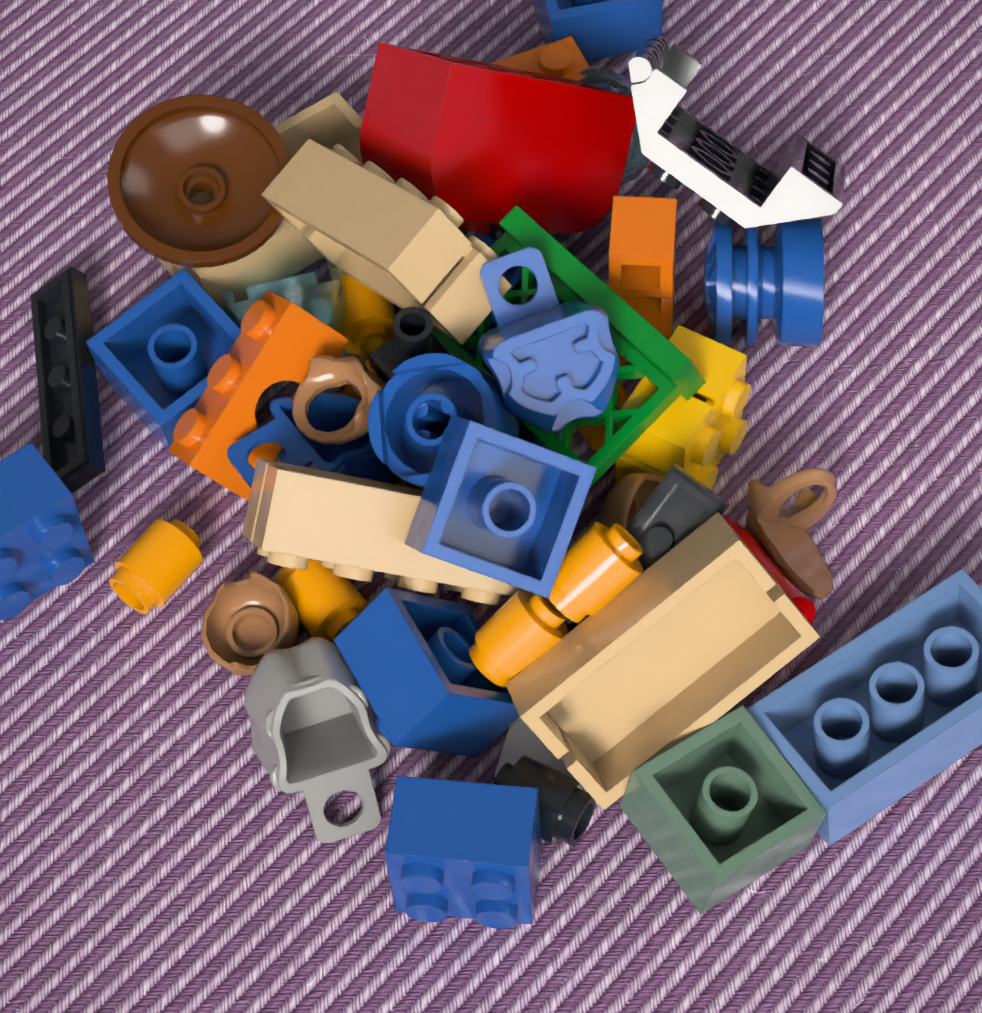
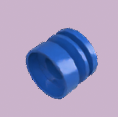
(767, 283)

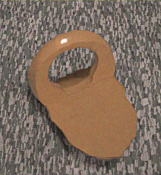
(330, 373)
(784, 530)

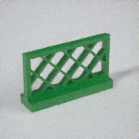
(633, 337)

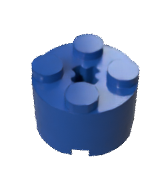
(418, 403)

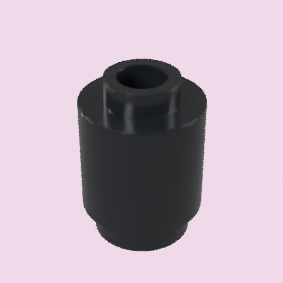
(562, 800)

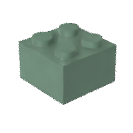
(721, 809)

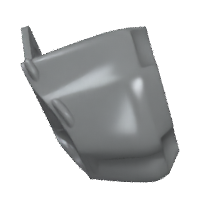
(316, 732)

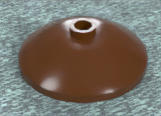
(191, 149)

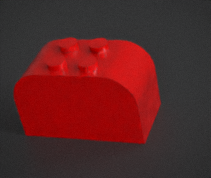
(497, 138)

